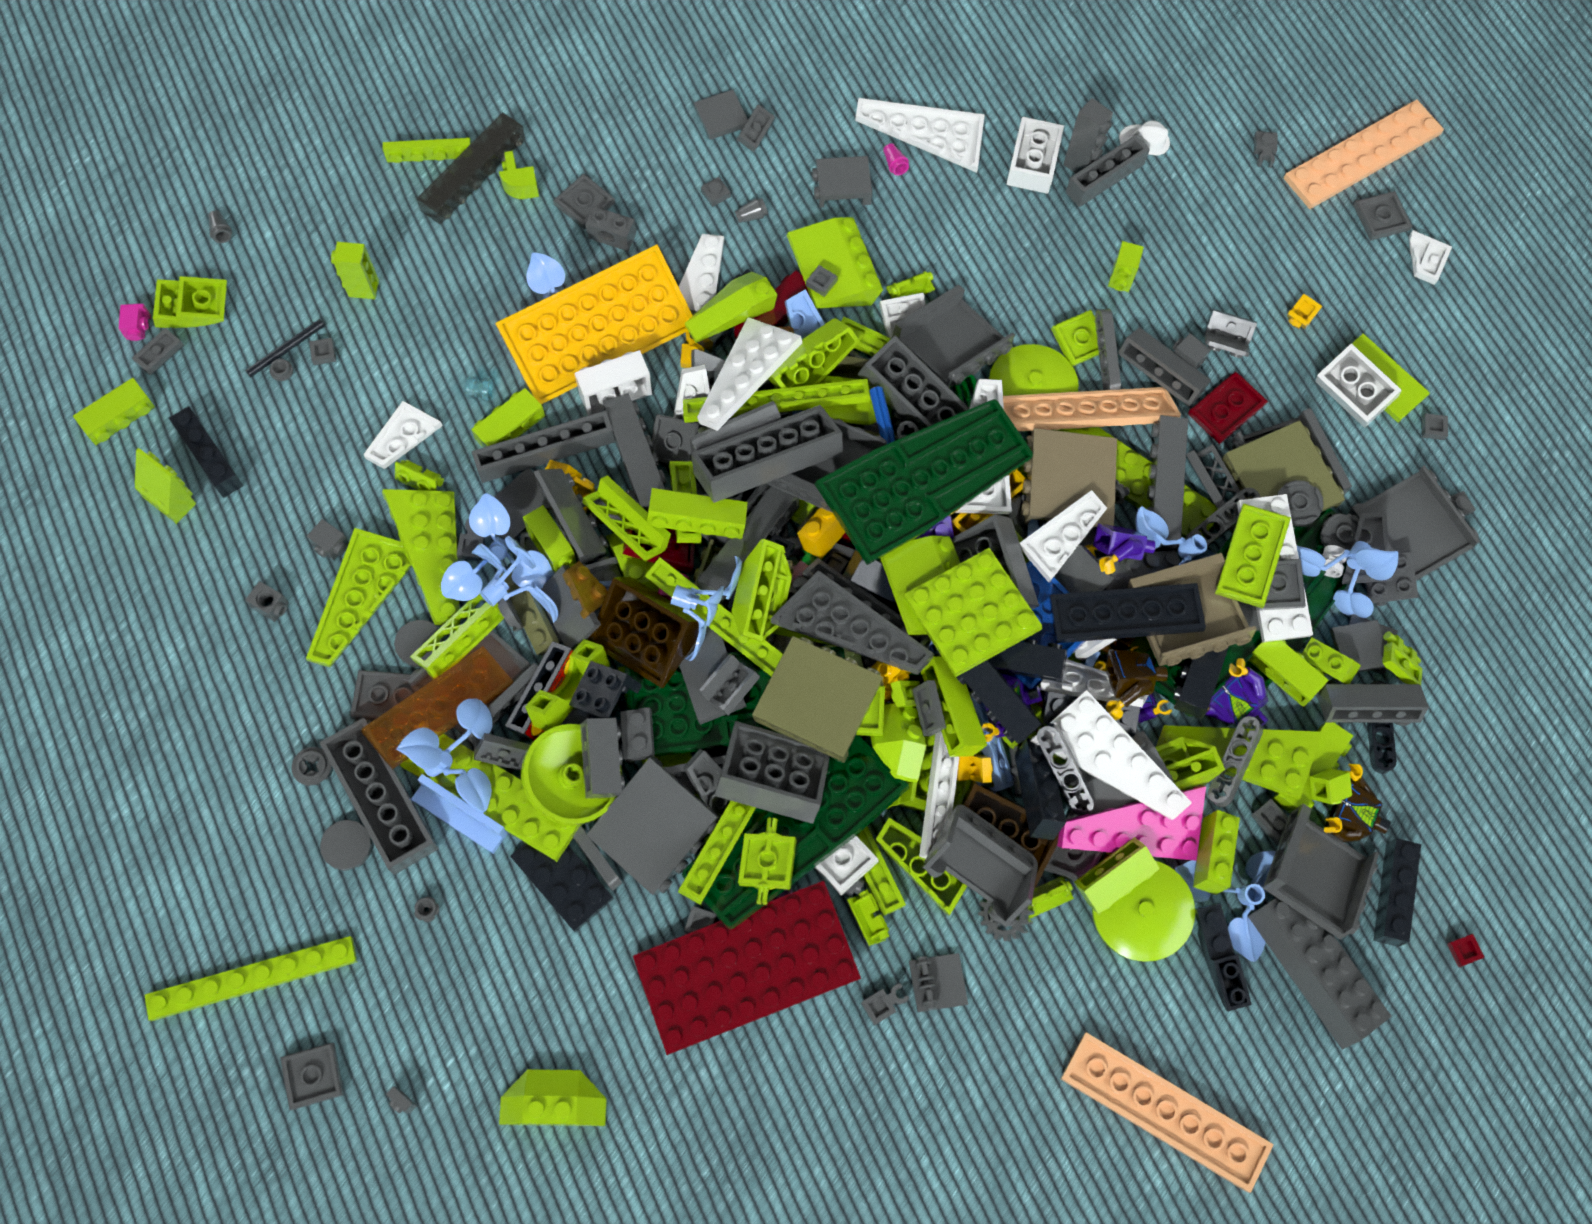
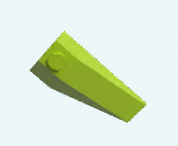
(738, 300)

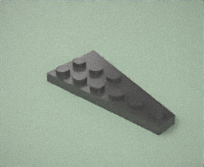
(839, 618)

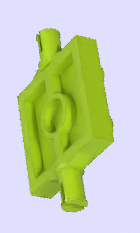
(767, 861)

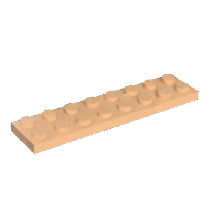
(1363, 154)
(1089, 408)
(1167, 1112)

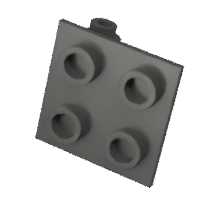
(1400, 588)
(938, 982)

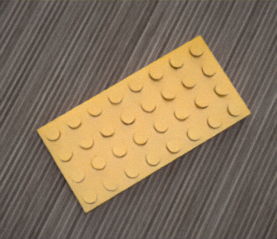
(595, 320)

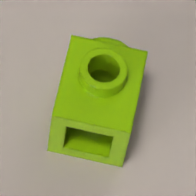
(1330, 786)

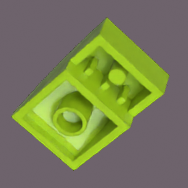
(189, 302)

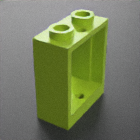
(549, 538)

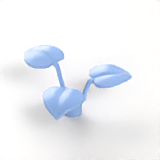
(544, 274)
(487, 519)
(1156, 529)
(1376, 563)
(498, 588)
(689, 600)
(423, 750)
(1242, 932)

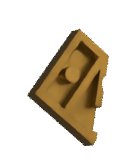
(585, 588)

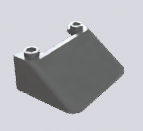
(985, 863)

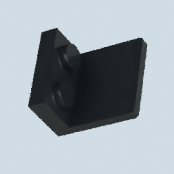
(601, 689)

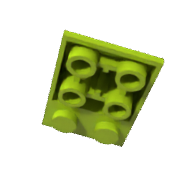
(162, 486)

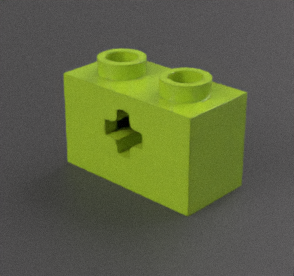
(1125, 266)
(1330, 661)

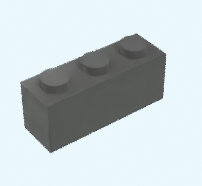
(601, 758)

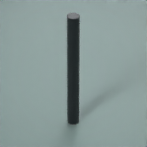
(284, 348)

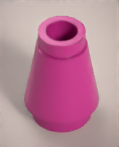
(895, 160)

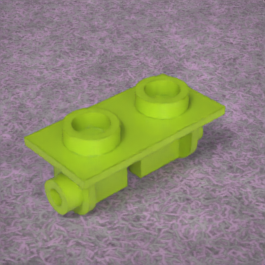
(917, 284)
(411, 475)
(1050, 896)
(873, 928)

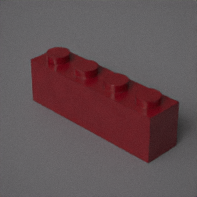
(778, 317)

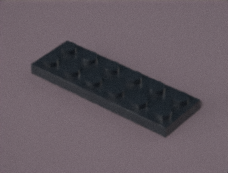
(1127, 613)

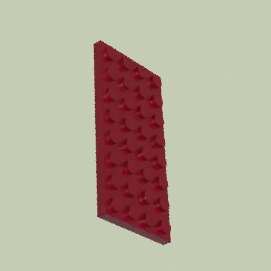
(742, 974)

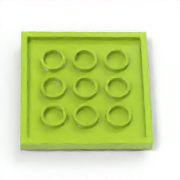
(972, 612)

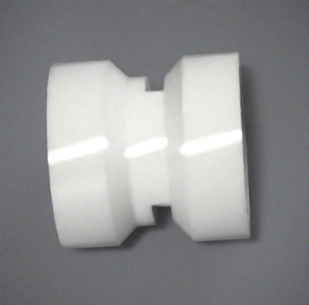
(1330, 553)

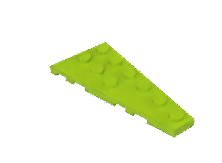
(429, 539)
(364, 580)
(1279, 760)

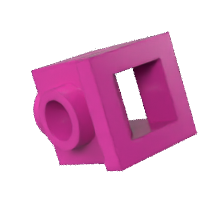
(133, 321)

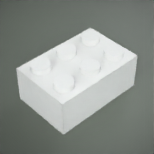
(1035, 155)
(613, 379)
(1358, 385)

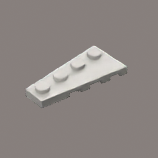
(703, 272)
(1057, 539)
(1080, 678)

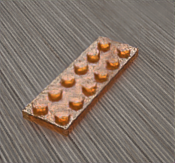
(437, 703)

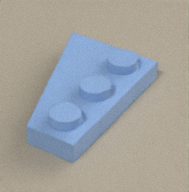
(803, 314)

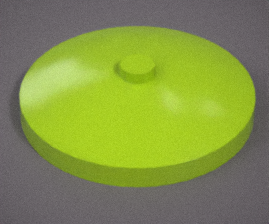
(1034, 371)
(555, 778)
(1150, 919)

